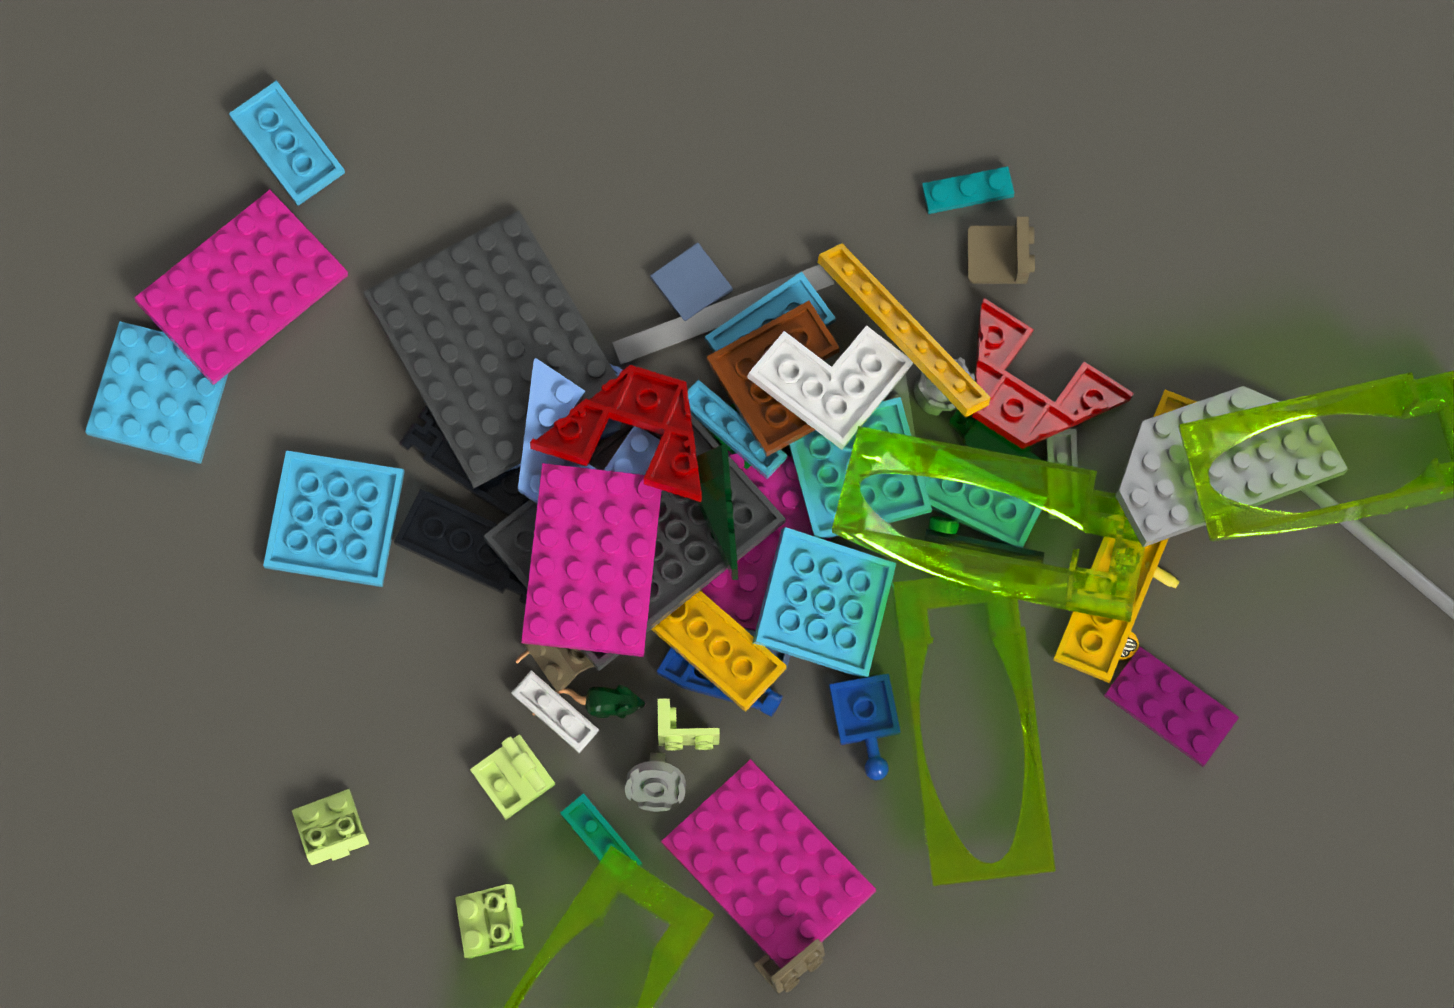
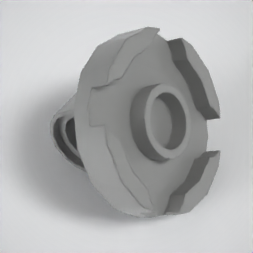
(655, 784)

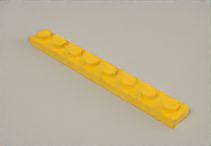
(904, 330)

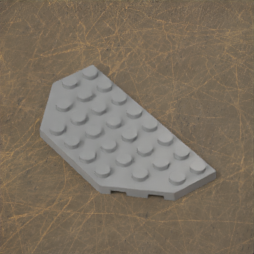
(1159, 486)

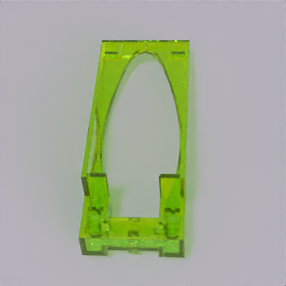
(1387, 397)
(1050, 486)
(1032, 843)
(622, 875)

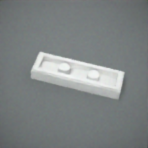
(555, 711)

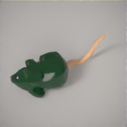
(607, 702)

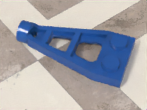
(682, 673)

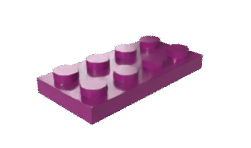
(1171, 706)

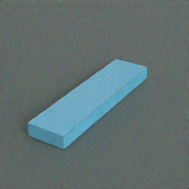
(731, 429)

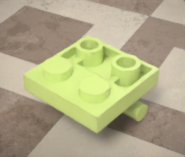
(512, 776)
(330, 827)
(489, 921)

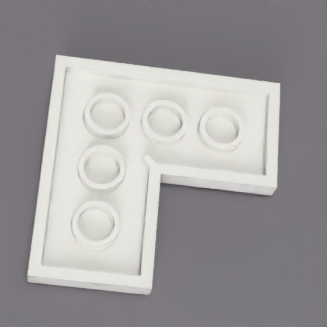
(832, 397)

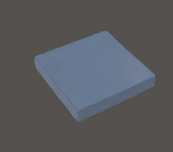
(691, 282)

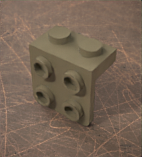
(1000, 253)
(559, 664)
(789, 975)

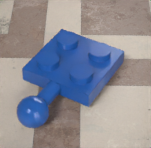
(863, 713)

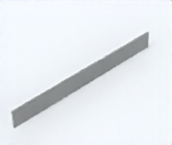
(705, 320)

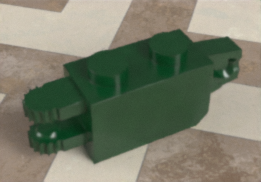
(982, 437)

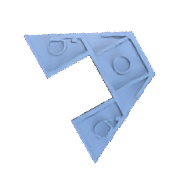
(553, 398)

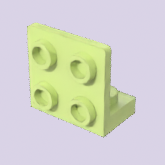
(675, 738)

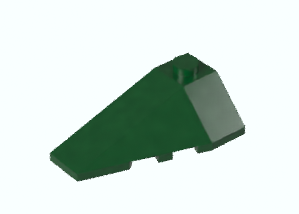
(717, 503)

